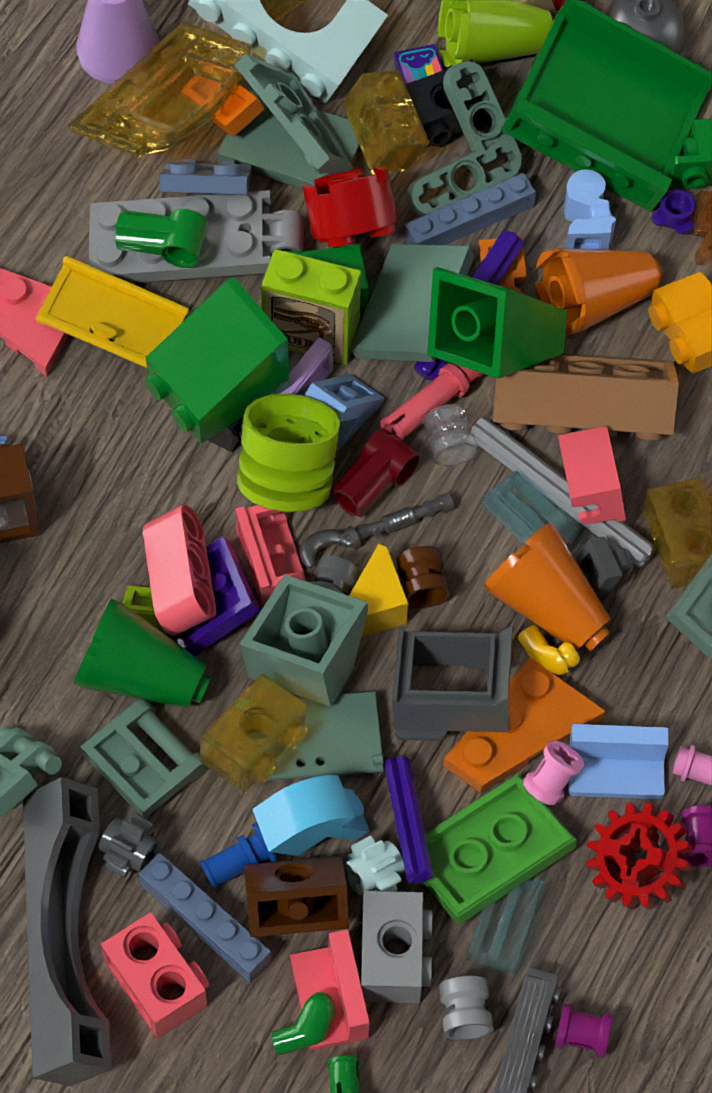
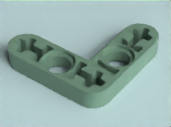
(481, 144)

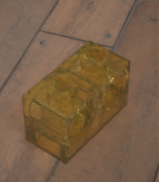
(678, 533)

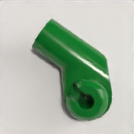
(310, 1026)

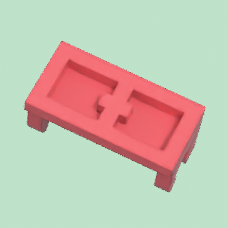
(592, 474)
(267, 548)

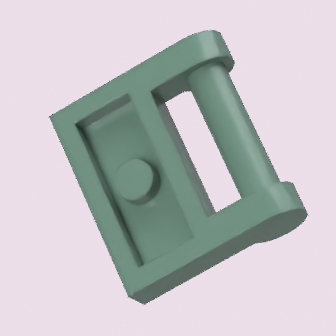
(133, 768)

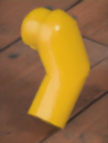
(553, 659)

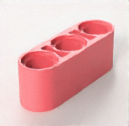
(179, 570)

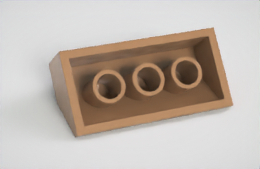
(590, 394)

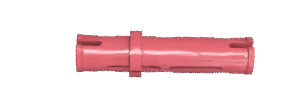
(451, 383)

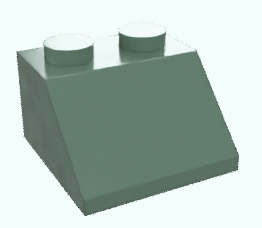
(305, 639)

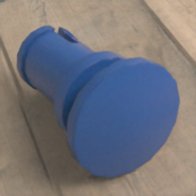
(231, 861)

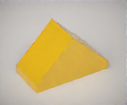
(382, 592)

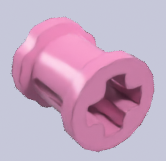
(553, 773)

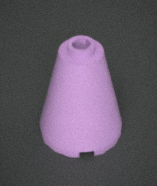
(114, 37)

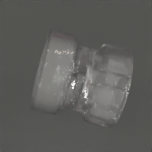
(449, 433)

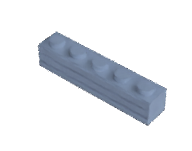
(471, 213)
(204, 918)

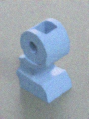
(588, 211)

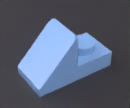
(349, 399)

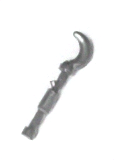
(388, 523)

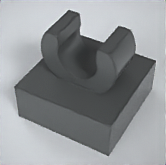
(602, 565)

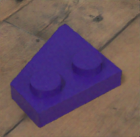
(232, 596)

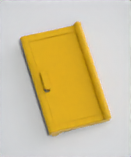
(112, 308)

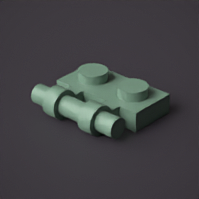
(16, 775)

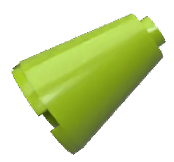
(490, 30)

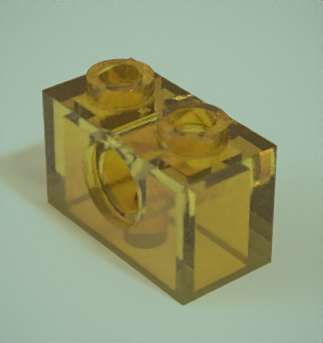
(385, 121)
(262, 710)

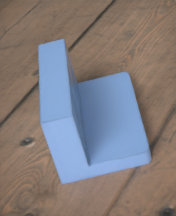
(619, 761)

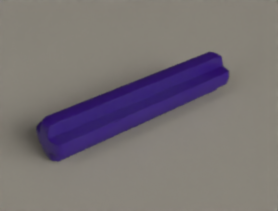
(408, 820)

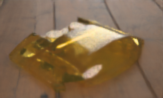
(166, 93)

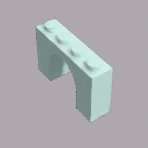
(316, 57)

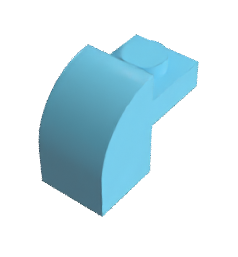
(308, 814)

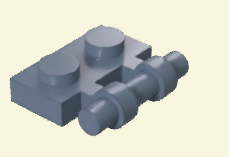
(205, 178)

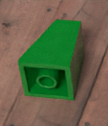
(491, 325)
(219, 362)

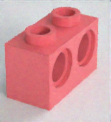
(147, 978)

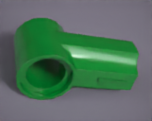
(174, 237)

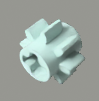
(373, 866)

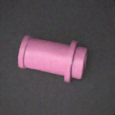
(693, 765)

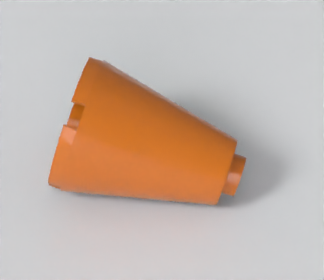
(595, 283)
(551, 590)

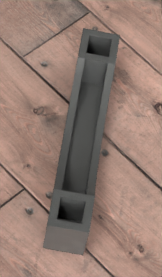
(66, 1025)

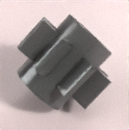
(128, 844)

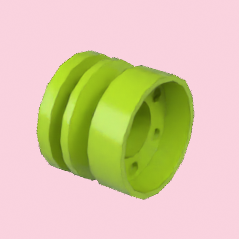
(288, 452)

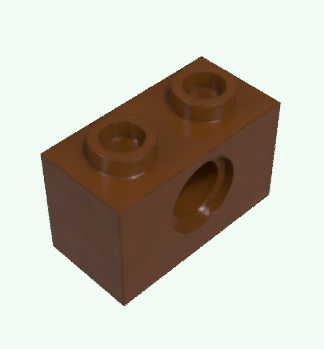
(296, 896)

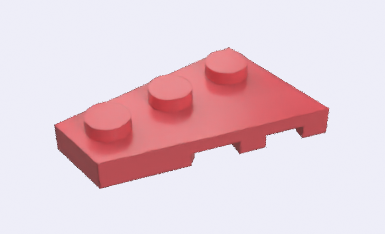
(19, 306)

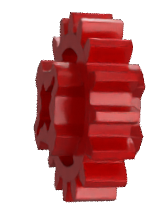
(637, 875)

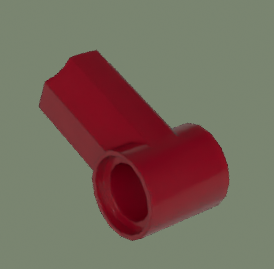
(381, 464)

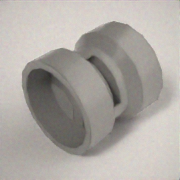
(466, 1008)

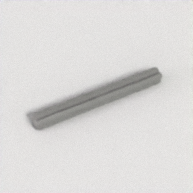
(555, 488)

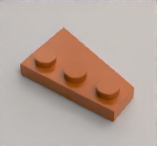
(539, 712)

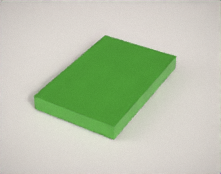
(493, 848)

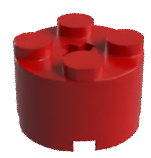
(350, 205)

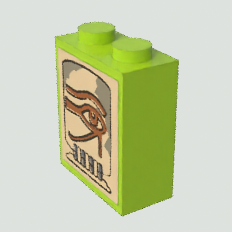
(312, 301)

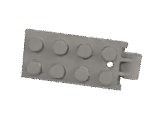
(227, 245)

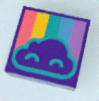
(417, 62)

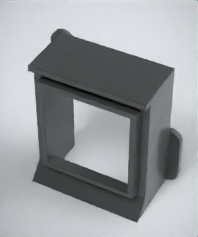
(430, 714)

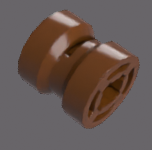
(423, 577)

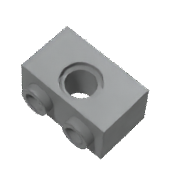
(389, 918)

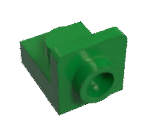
(695, 167)

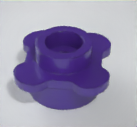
(676, 201)

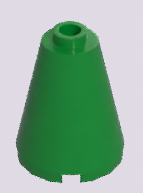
(140, 661)

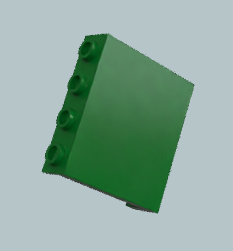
(608, 102)

